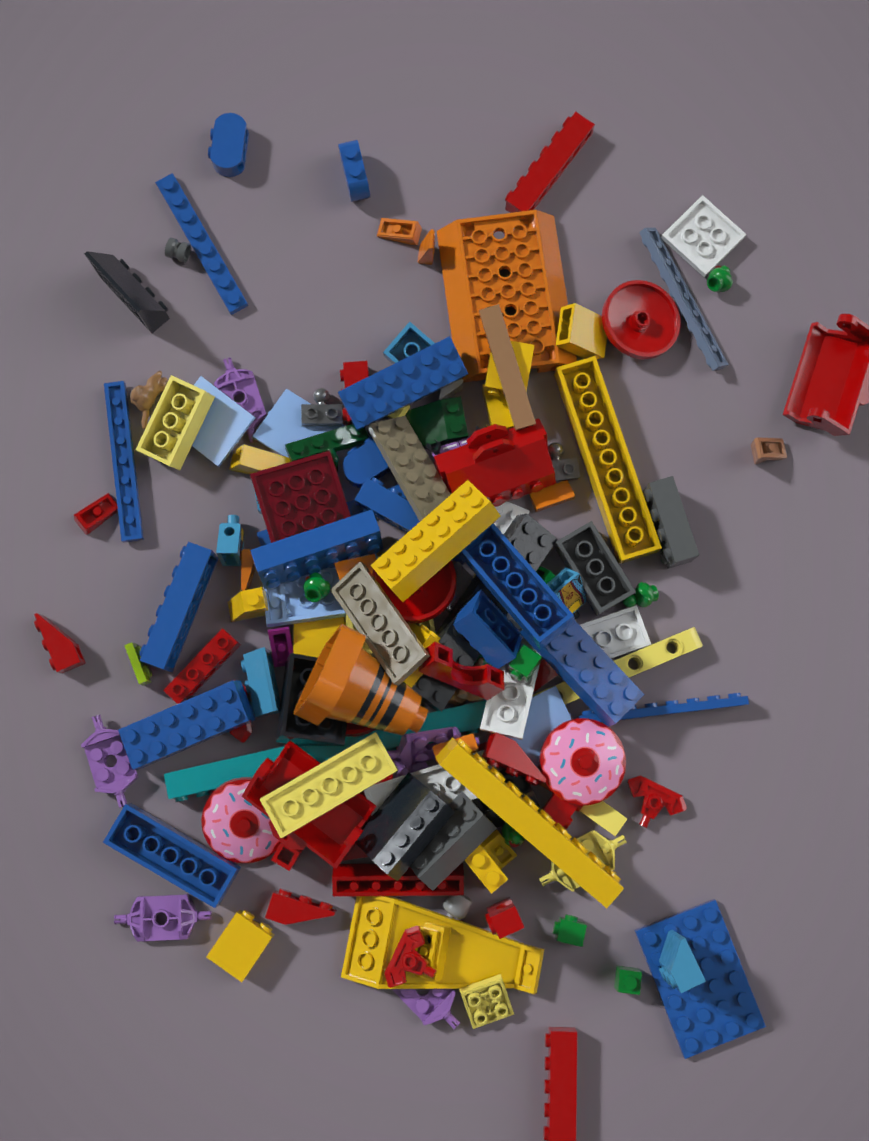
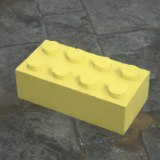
(175, 422)

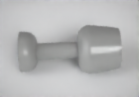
(457, 906)

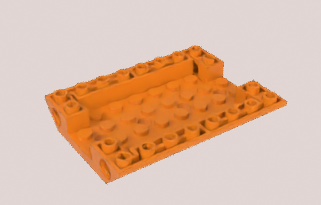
(534, 287)

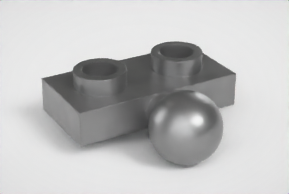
(321, 413)
(564, 468)

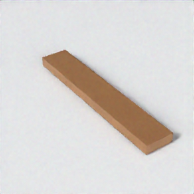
(507, 367)

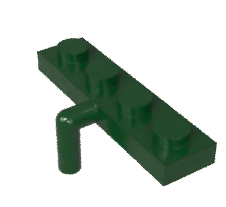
(328, 441)

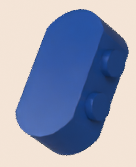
(229, 144)
(354, 170)
(364, 463)

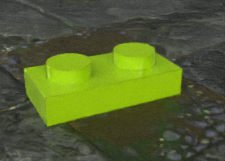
(141, 670)

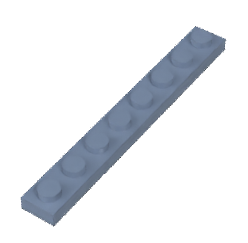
(684, 299)

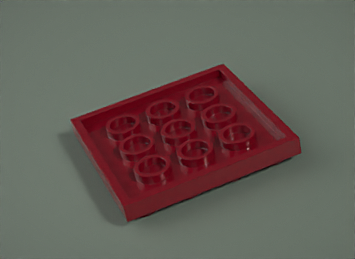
(300, 496)

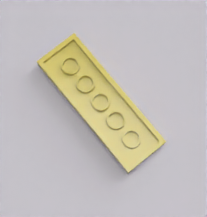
(328, 785)

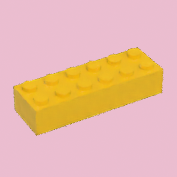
(435, 540)

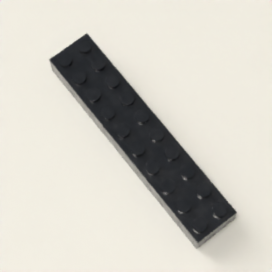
(533, 544)

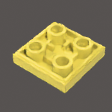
(486, 1001)

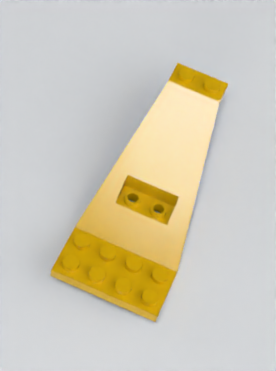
(456, 950)

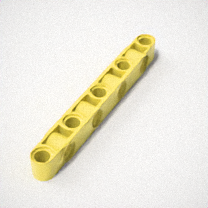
(646, 658)

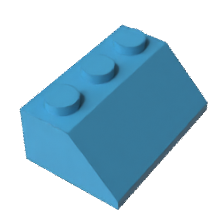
(261, 682)
(679, 964)

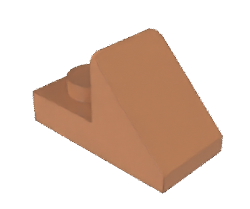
(768, 449)

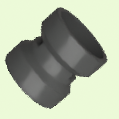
(178, 250)

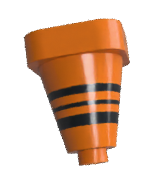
(356, 689)

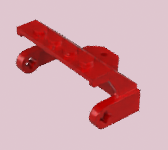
(831, 377)
(500, 463)
(328, 835)

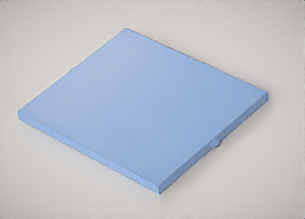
(284, 424)
(222, 425)
(545, 714)

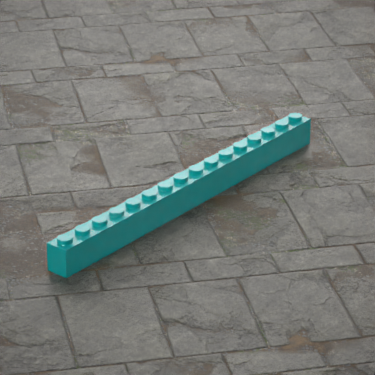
(209, 776)

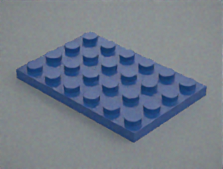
(717, 1008)

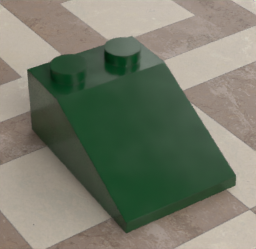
(439, 421)

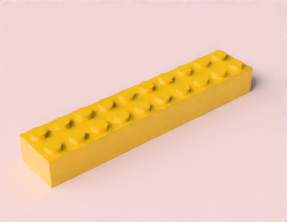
(607, 460)
(529, 822)

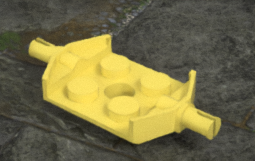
(593, 842)

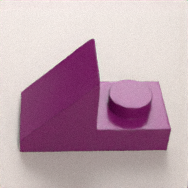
(280, 644)

